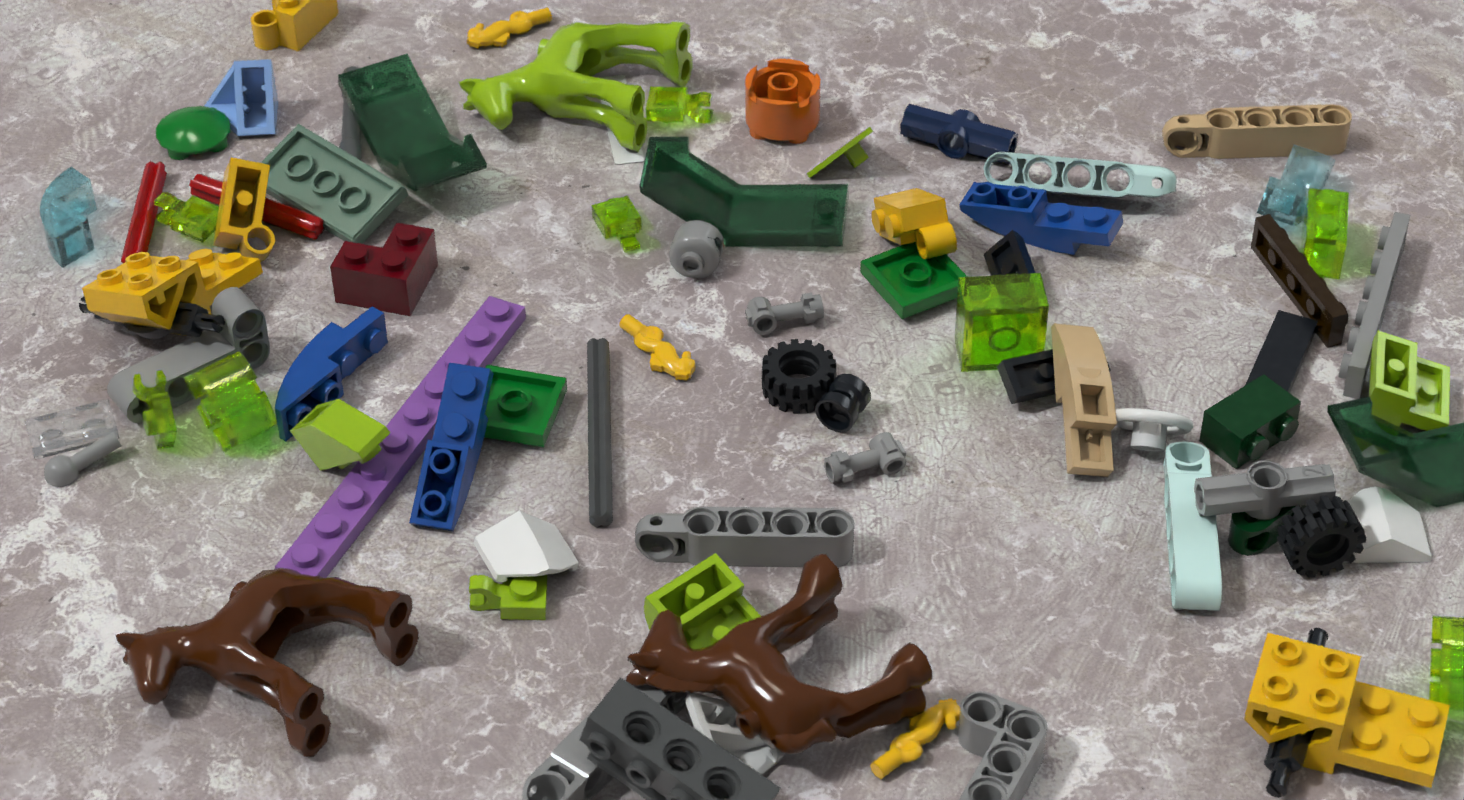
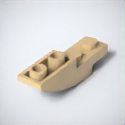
(1087, 399)

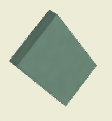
(331, 185)

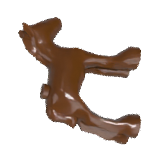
(248, 631)
(757, 680)

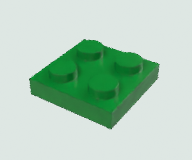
(911, 282)
(523, 405)

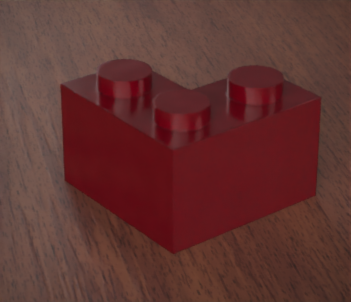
(386, 276)

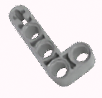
(243, 331)
(1009, 741)

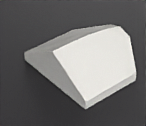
(1391, 528)
(524, 548)
(718, 722)

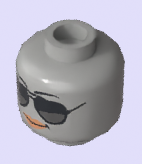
(698, 246)

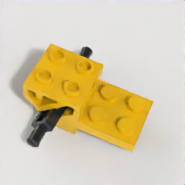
(167, 293)
(1320, 716)

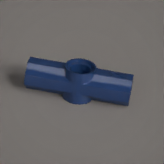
(957, 132)

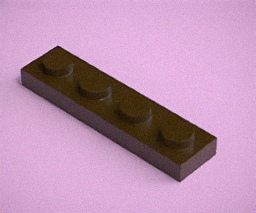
(1299, 280)

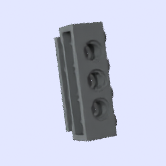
(663, 754)

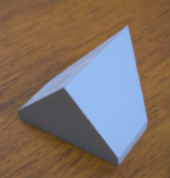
(248, 98)

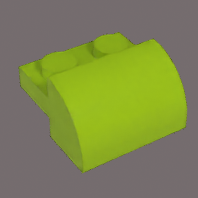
(1406, 385)
(706, 601)

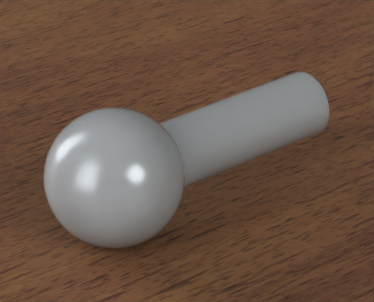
(65, 470)

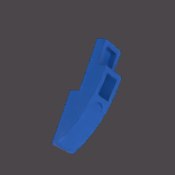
(1040, 223)
(322, 365)
(454, 449)

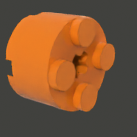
(782, 101)

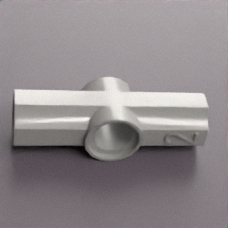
(1263, 489)

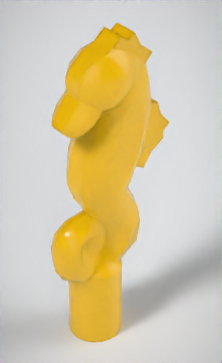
(499, 31)
(664, 353)
(923, 729)

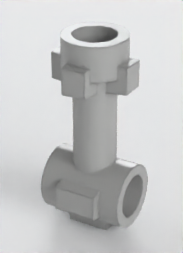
(764, 316)
(883, 452)

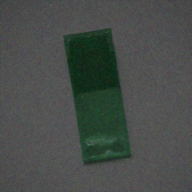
(406, 126)
(742, 213)
(1419, 464)

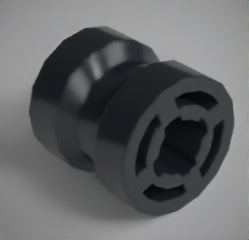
(843, 402)

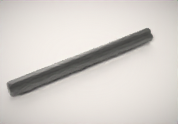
(599, 433)

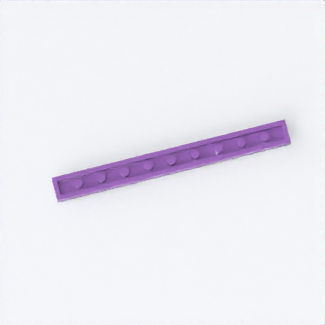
(371, 483)

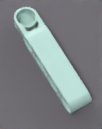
(1139, 176)
(1190, 537)

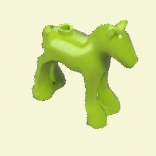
(563, 73)

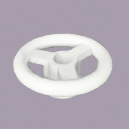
(1151, 427)

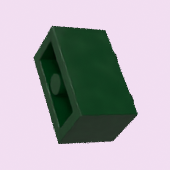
(1250, 421)

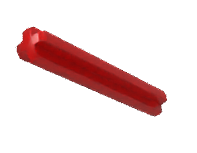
(145, 210)
(273, 213)

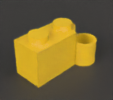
(291, 23)
(243, 207)
(917, 218)

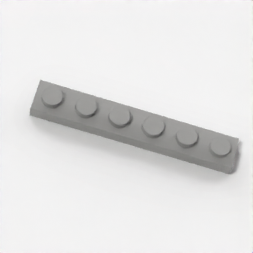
(1371, 313)

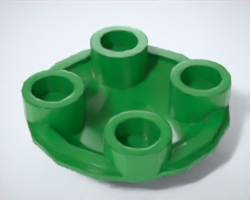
(193, 131)

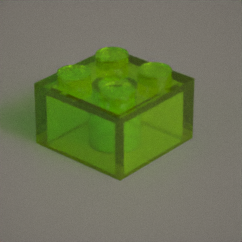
(999, 319)

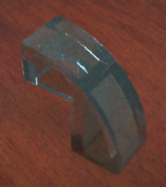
(1287, 196)
(63, 216)

